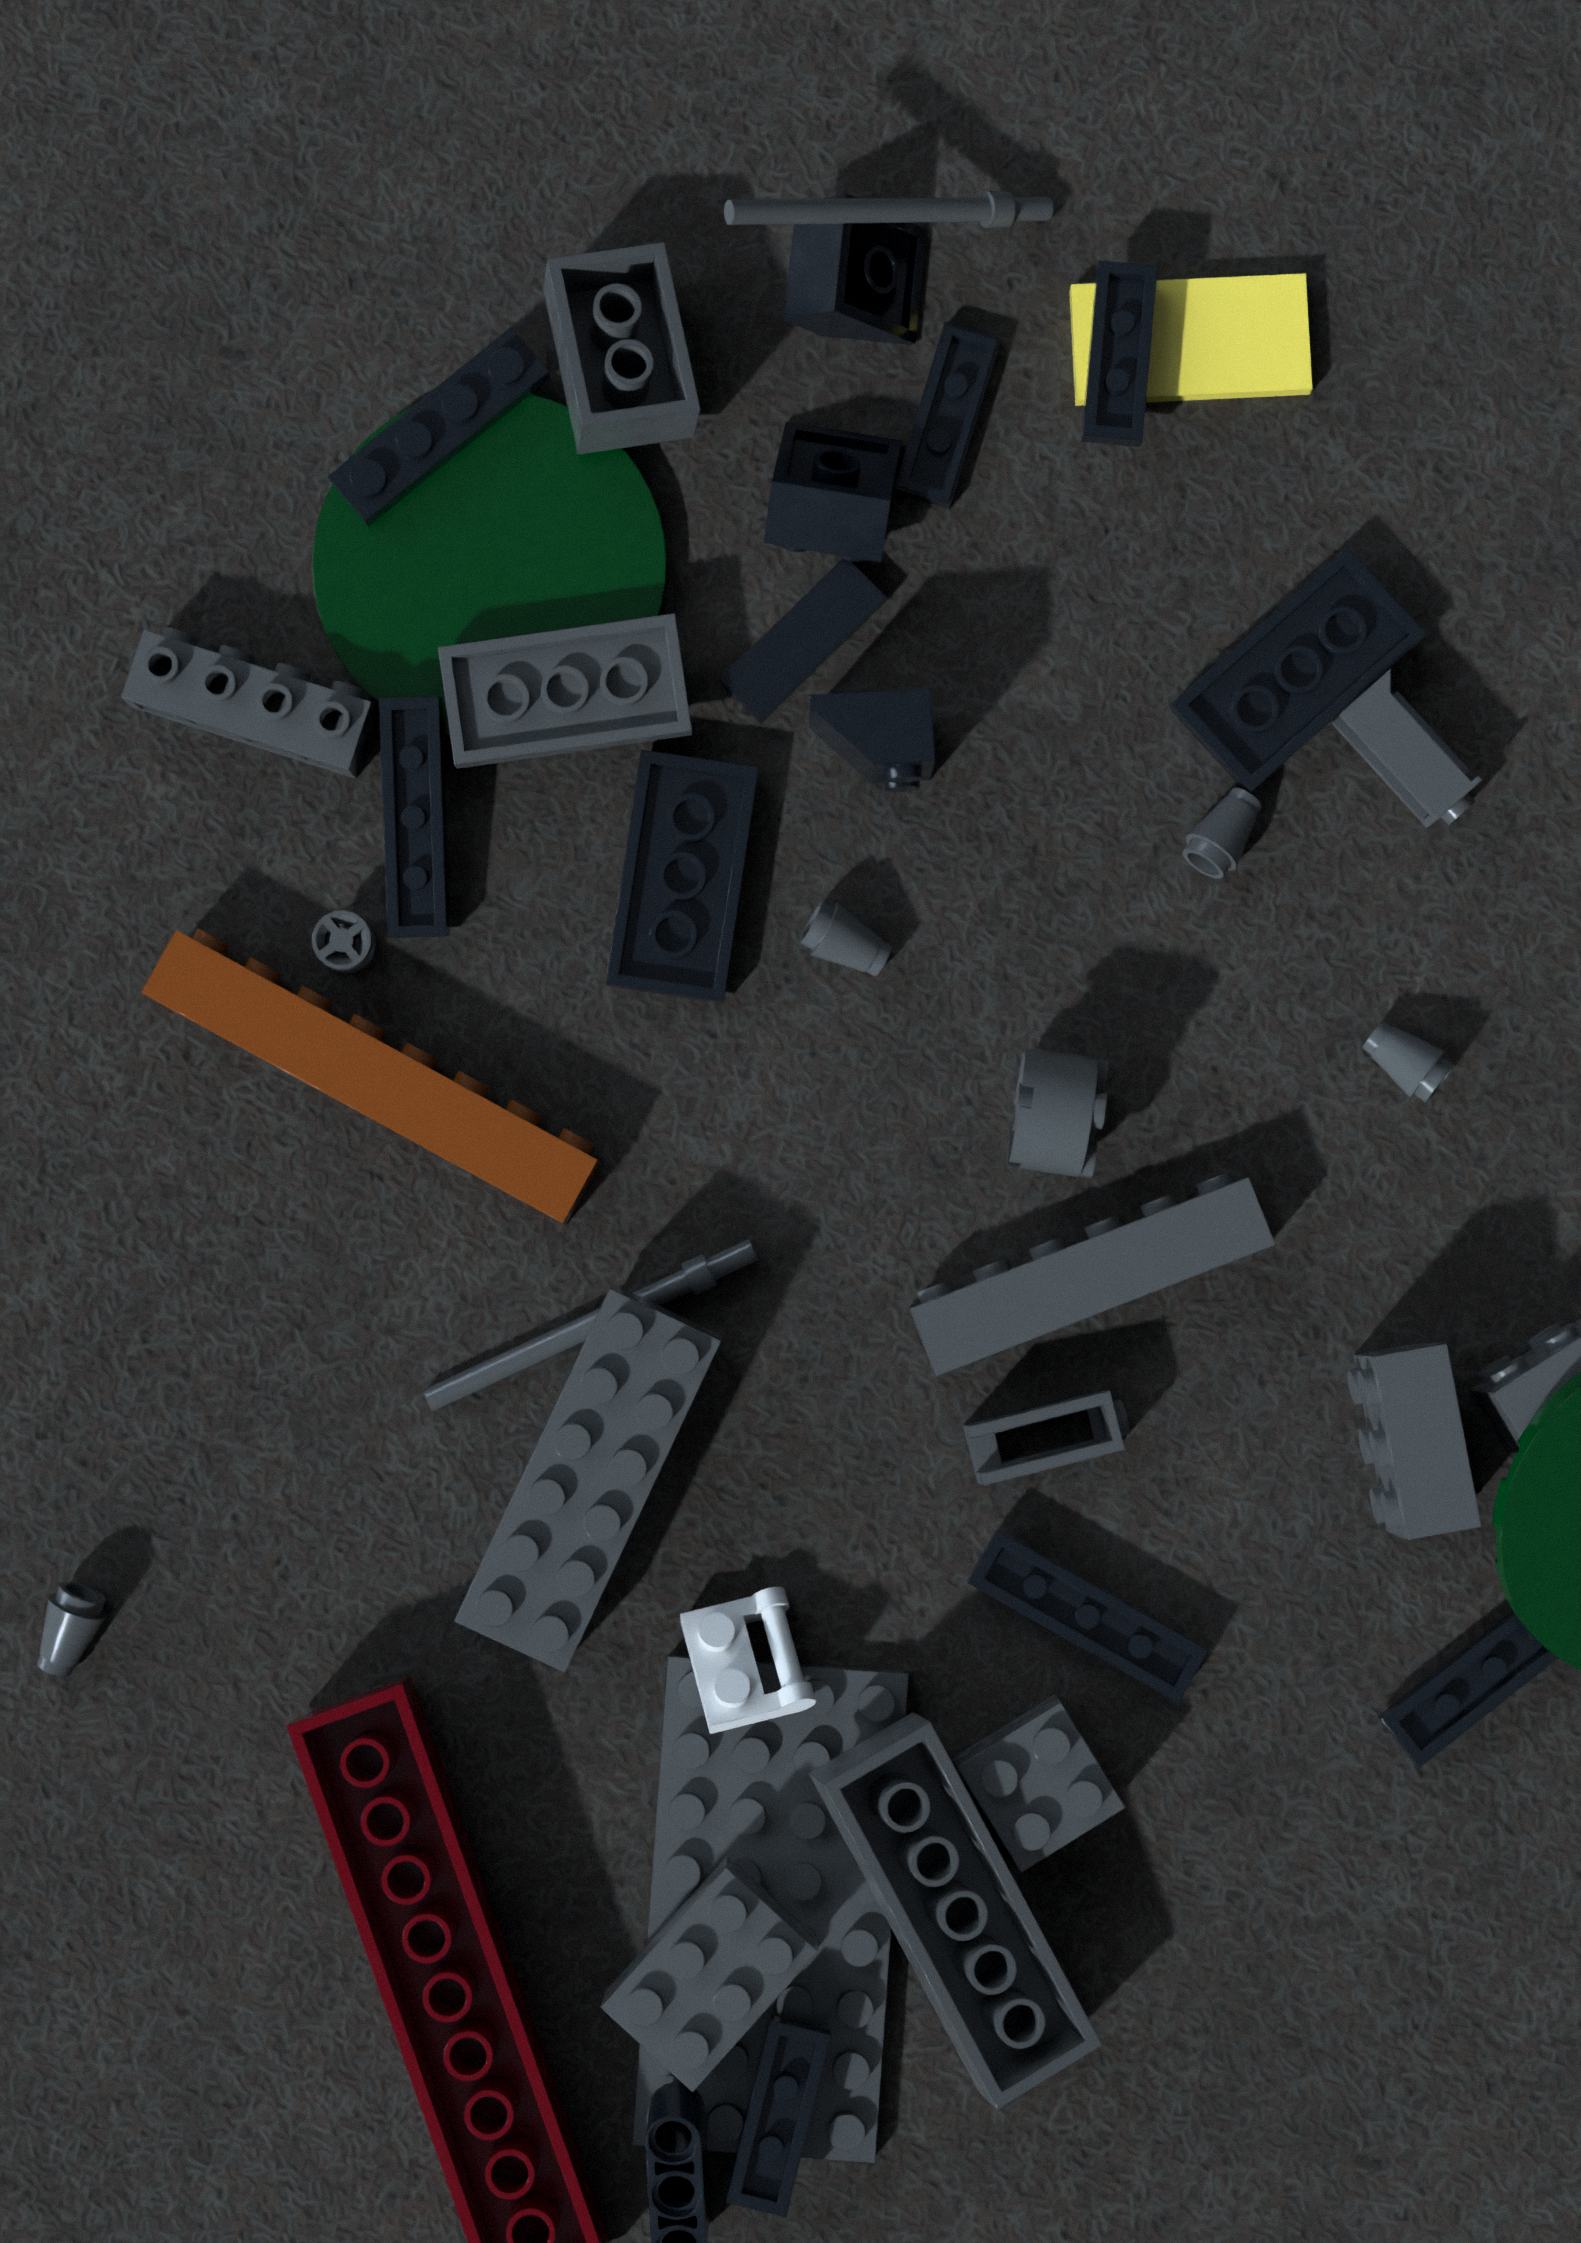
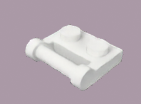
(727, 1667)

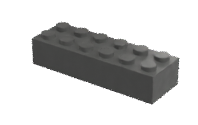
(588, 1478)
(955, 1909)

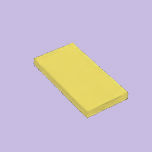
(1215, 338)

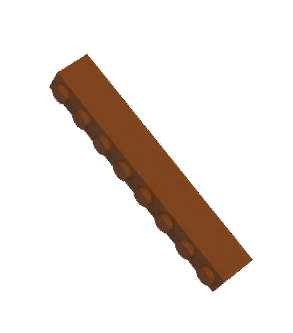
(371, 1076)

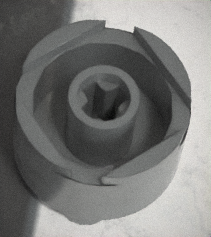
(1057, 1113)

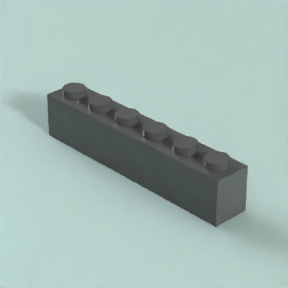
(1092, 1275)

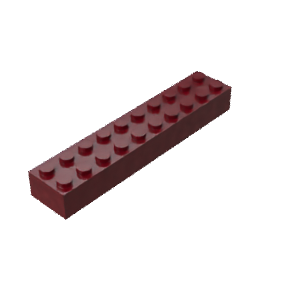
(444, 1971)

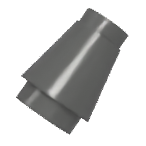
(1222, 835)
(844, 940)
(1409, 1060)
(69, 1626)

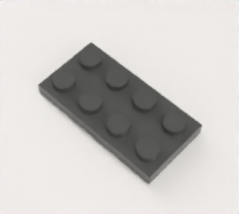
(565, 691)

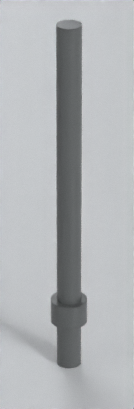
(991, 209)
(697, 1276)

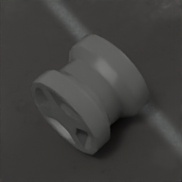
(337, 933)

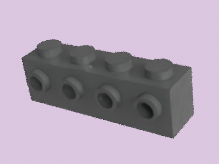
(249, 702)

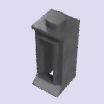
(1407, 754)
(1106, 1422)

